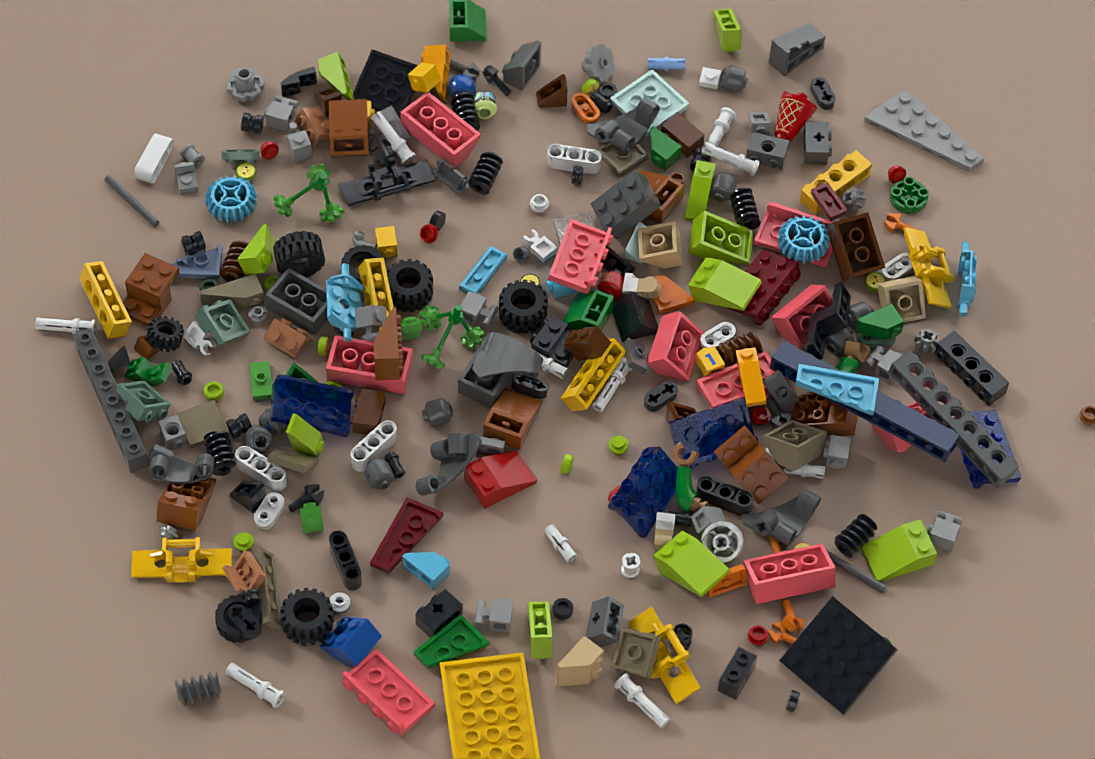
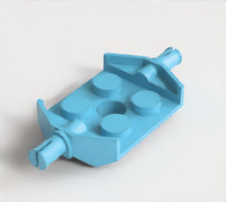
(967, 268)
(347, 291)

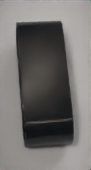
(730, 503)
(348, 568)

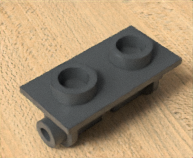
(378, 141)
(450, 177)

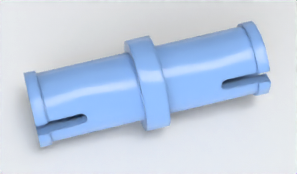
(666, 63)

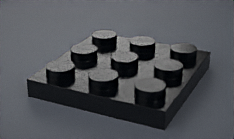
(385, 82)

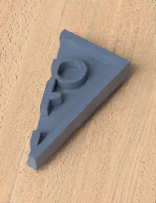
(201, 265)

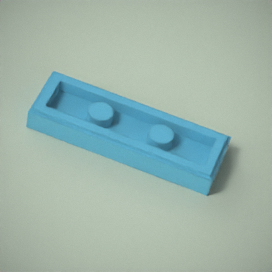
(483, 271)

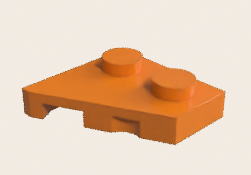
(671, 297)

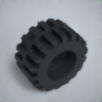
(299, 252)
(414, 273)
(526, 293)
(307, 631)

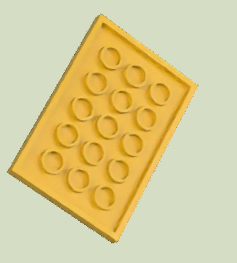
(489, 708)

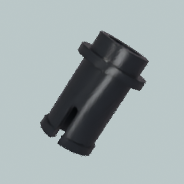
(604, 104)
(183, 376)
(395, 465)
(682, 519)

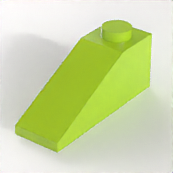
(728, 30)
(335, 72)
(700, 189)
(258, 253)
(304, 436)
(540, 630)

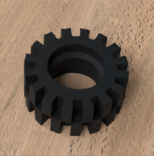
(162, 341)

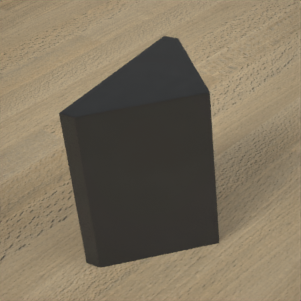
(634, 317)

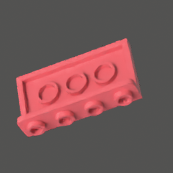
(772, 222)
(580, 256)
(726, 383)
(387, 692)

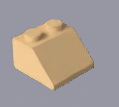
(660, 245)
(905, 296)
(580, 664)

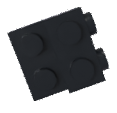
(551, 340)

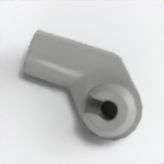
(358, 239)

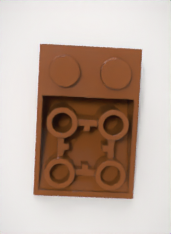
(348, 128)
(668, 193)
(388, 349)
(823, 415)
(511, 418)
(185, 503)

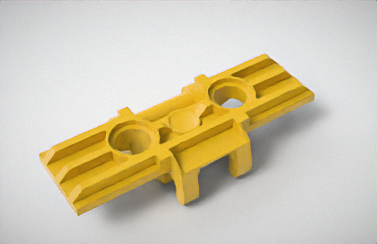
(921, 257)
(183, 567)
(681, 685)

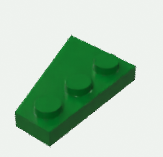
(450, 643)

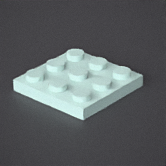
(656, 90)

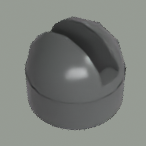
(519, 252)

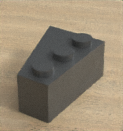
(795, 48)

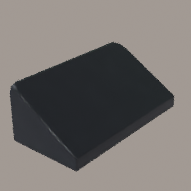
(617, 263)

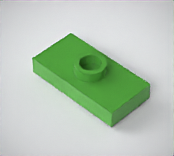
(261, 380)

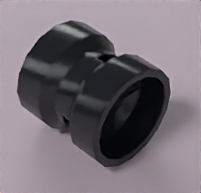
(252, 123)
(697, 155)
(193, 242)
(238, 426)
(685, 634)

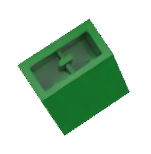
(466, 21)
(589, 310)

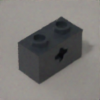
(445, 608)
(737, 673)

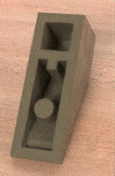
(242, 292)

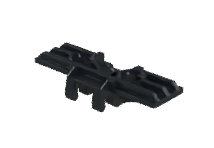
(387, 181)

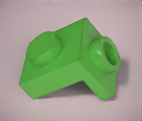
(410, 328)
(311, 518)

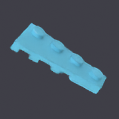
(844, 387)

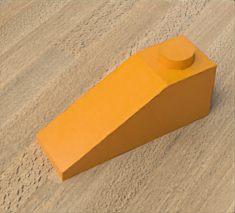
(439, 56)
(750, 377)

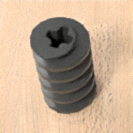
(198, 689)

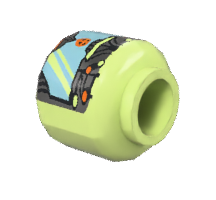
(485, 104)

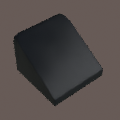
(120, 358)

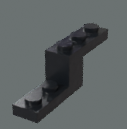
(828, 321)

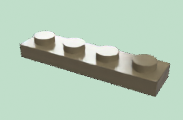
(269, 589)

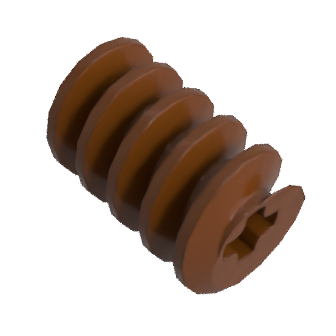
(231, 268)
(728, 350)

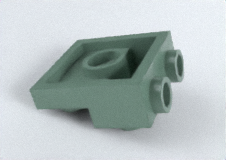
(222, 321)
(143, 401)

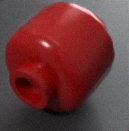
(611, 283)

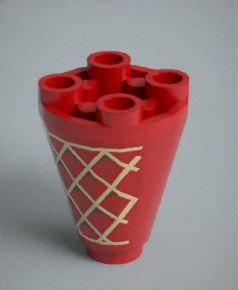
(792, 114)

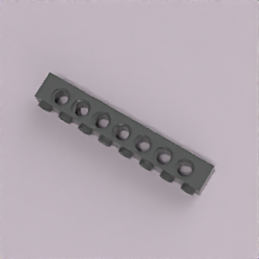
(111, 401)
(968, 443)

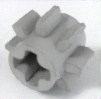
(854, 199)
(926, 340)

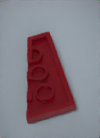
(405, 532)

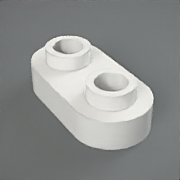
(897, 268)
(716, 335)
(269, 509)

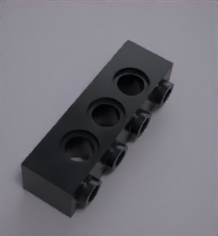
(968, 357)

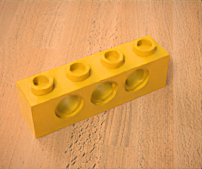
(846, 173)
(376, 284)
(105, 299)
(592, 377)

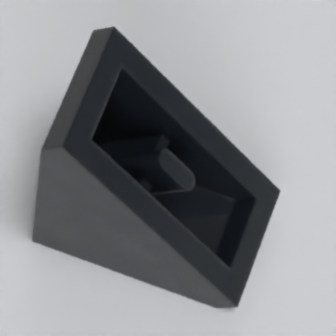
(249, 494)

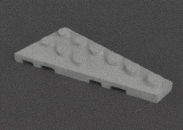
(922, 128)

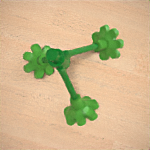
(318, 181)
(432, 318)

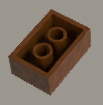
(855, 246)

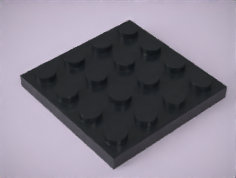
(838, 655)

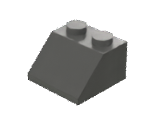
(522, 65)

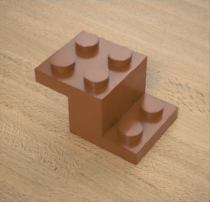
(149, 289)
(751, 464)

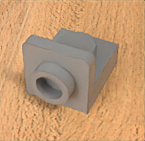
(760, 123)
(186, 177)

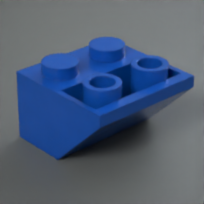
(351, 640)

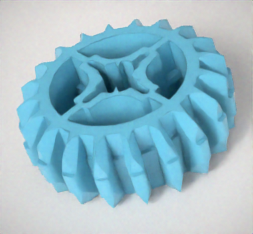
(231, 193)
(804, 233)

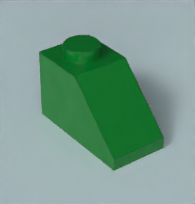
(663, 149)
(881, 323)

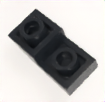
(292, 84)

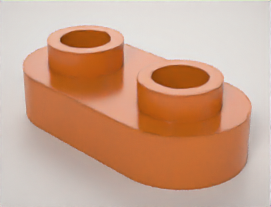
(588, 110)

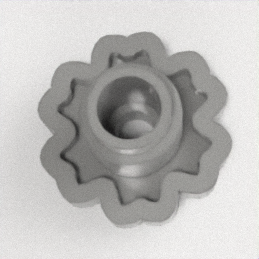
(598, 63)
(245, 84)

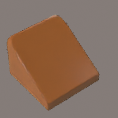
(144, 349)

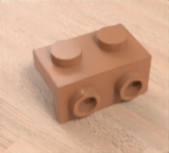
(314, 123)
(287, 337)
(245, 573)

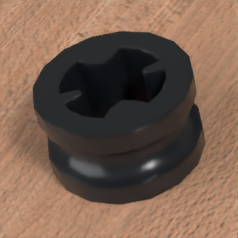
(577, 175)
(251, 598)

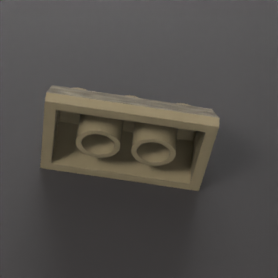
(795, 444)

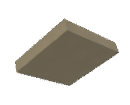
(622, 161)
(200, 421)
(292, 459)
(636, 652)

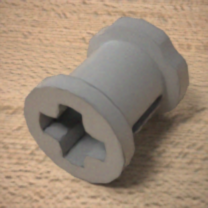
(192, 155)

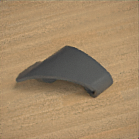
(628, 128)
(506, 355)
(454, 455)
(170, 469)
(785, 520)

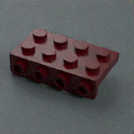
(777, 278)

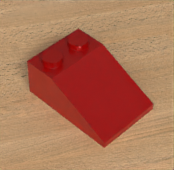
(498, 477)

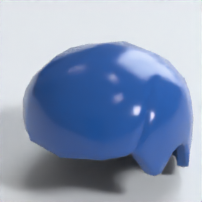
(461, 83)

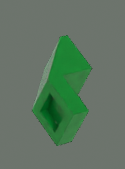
(144, 370)

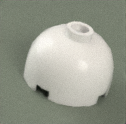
(723, 540)

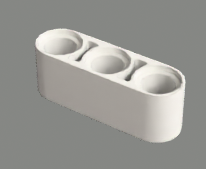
(566, 157)
(153, 158)
(375, 437)
(256, 461)

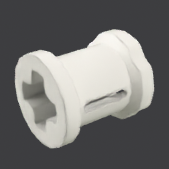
(630, 567)

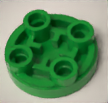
(909, 195)

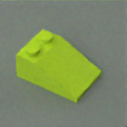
(720, 239)
(723, 284)
(900, 551)
(690, 564)

